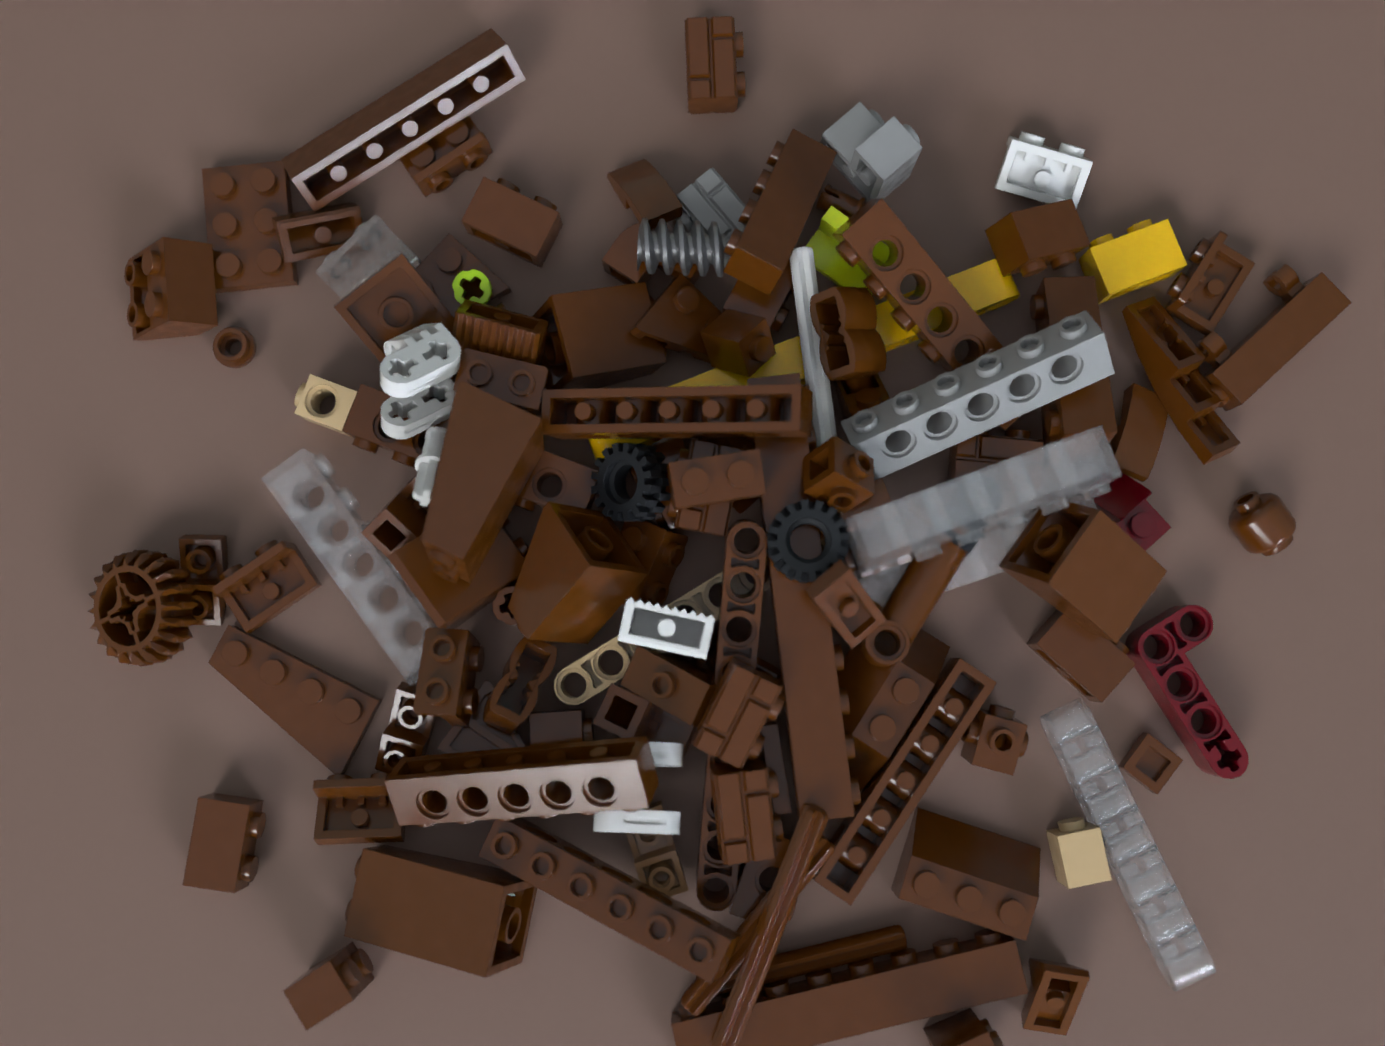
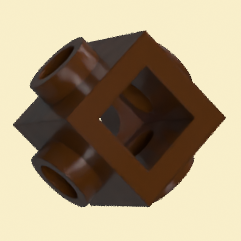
(839, 475)
(995, 739)

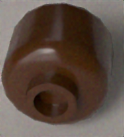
(1262, 523)

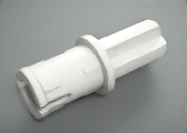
(427, 464)

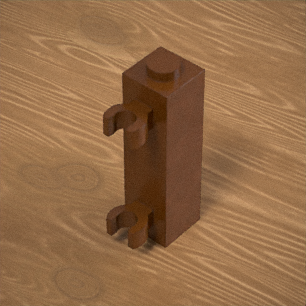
(1276, 340)

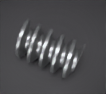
(680, 247)

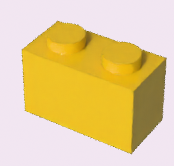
(1132, 260)

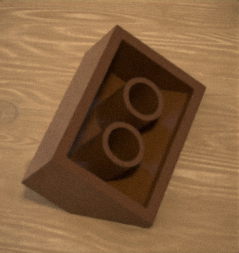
(969, 873)

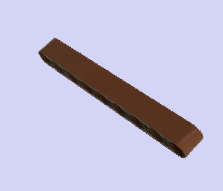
(745, 650)

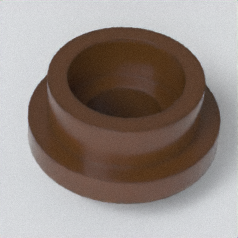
(224, 341)

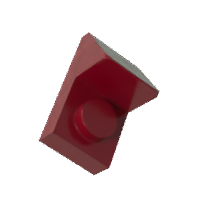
(1132, 512)

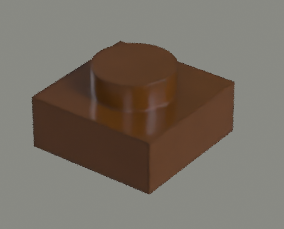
(1150, 763)

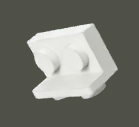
(1042, 171)

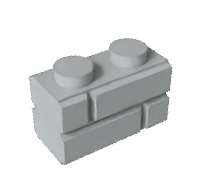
(710, 201)

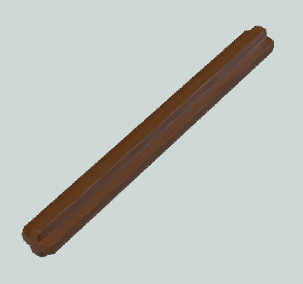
(771, 926)

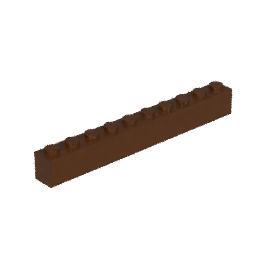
(805, 640)

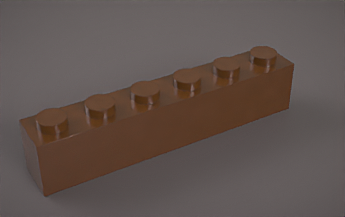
(403, 119)

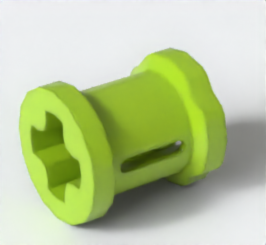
(470, 276)

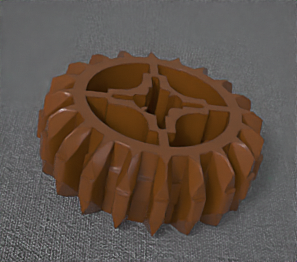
(143, 607)

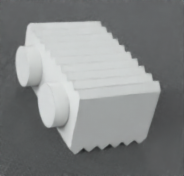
(666, 628)

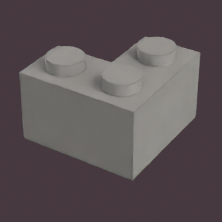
(871, 152)

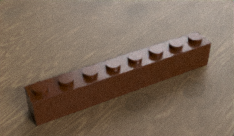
(871, 994)

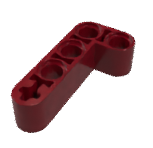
(1192, 694)

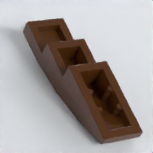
(1172, 369)

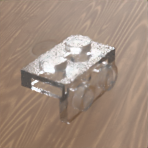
(362, 256)

